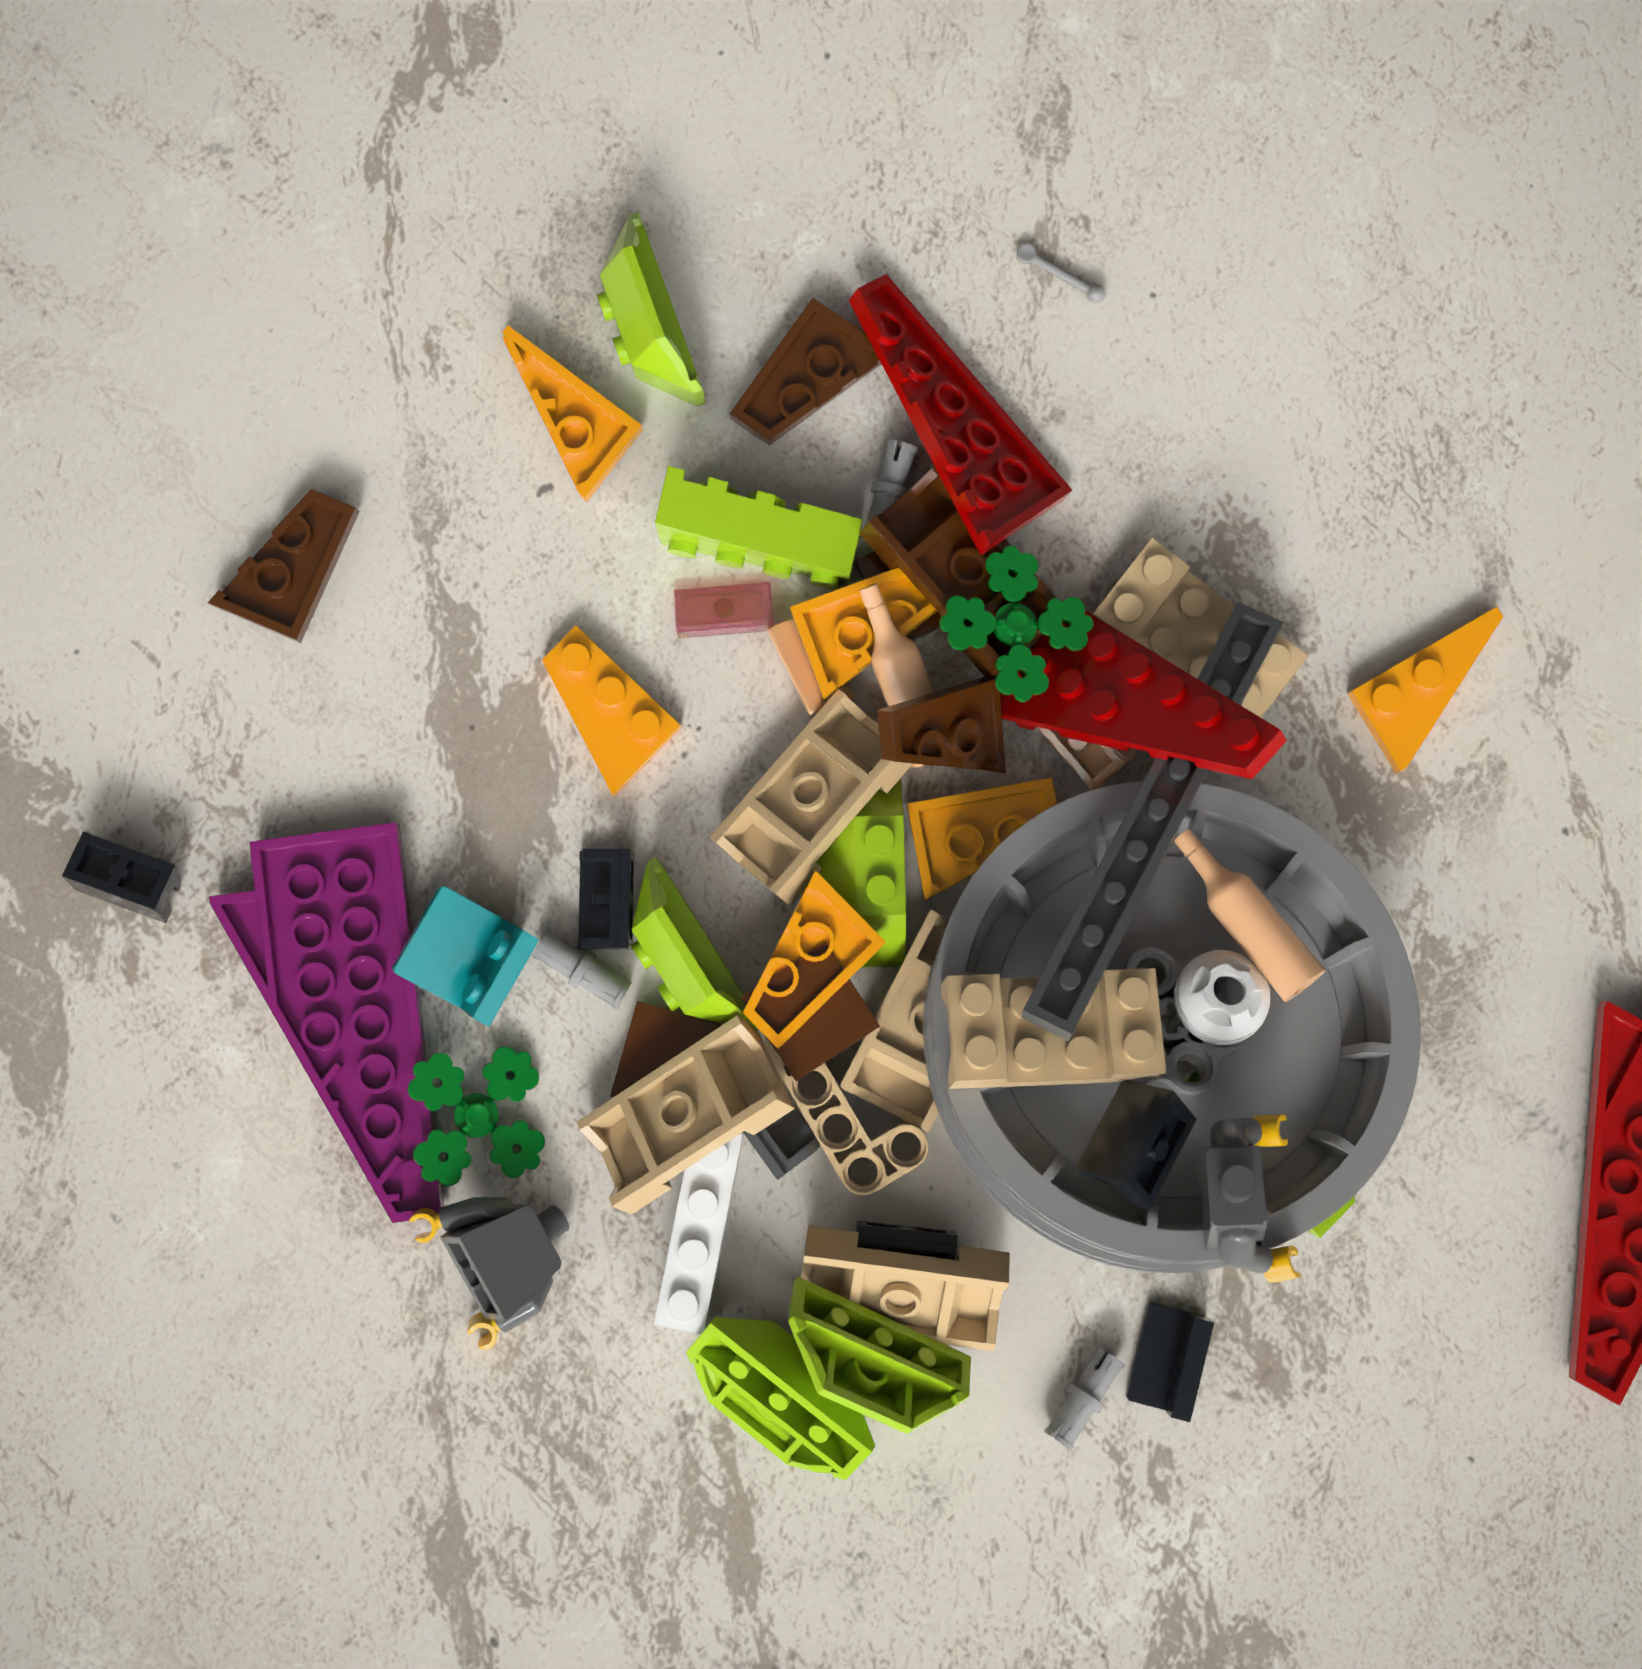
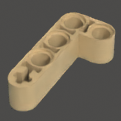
(857, 1143)

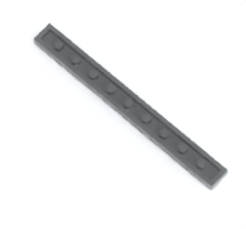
(1141, 842)

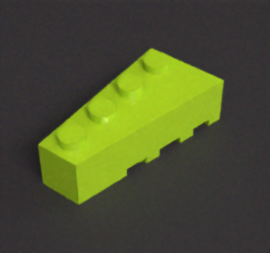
(756, 531)

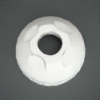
(1208, 1016)

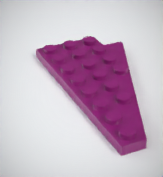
(322, 953)

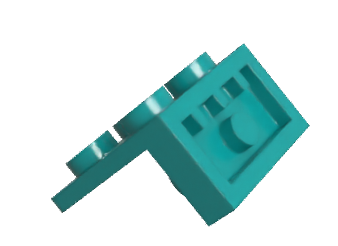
(465, 954)

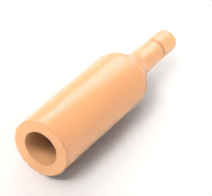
(894, 656)
(1253, 922)

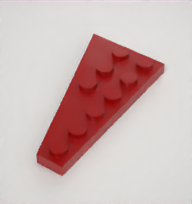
(975, 446)
(1134, 698)

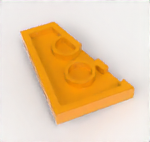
(839, 631)
(609, 708)
(962, 830)
(817, 919)

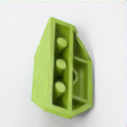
(645, 317)
(869, 872)
(682, 952)
(875, 1360)
(763, 1386)

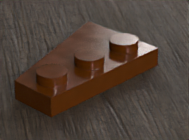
(804, 373)
(292, 569)
(947, 728)

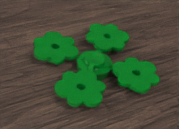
(1016, 623)
(476, 1116)

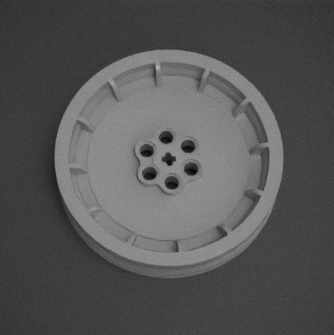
(1328, 1059)

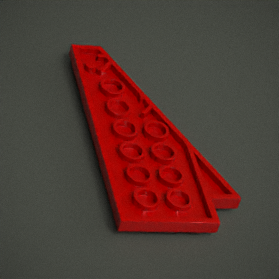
(1609, 1264)

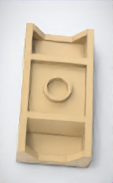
(1183, 618)
(808, 798)
(998, 1048)
(891, 1059)
(686, 1112)
(932, 1295)

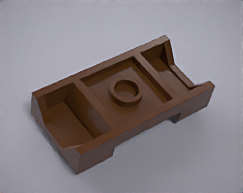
(939, 557)

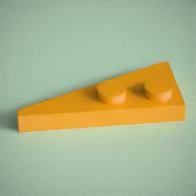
(581, 422)
(1411, 696)

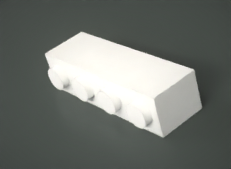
(698, 1239)

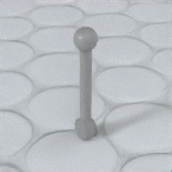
(1027, 254)

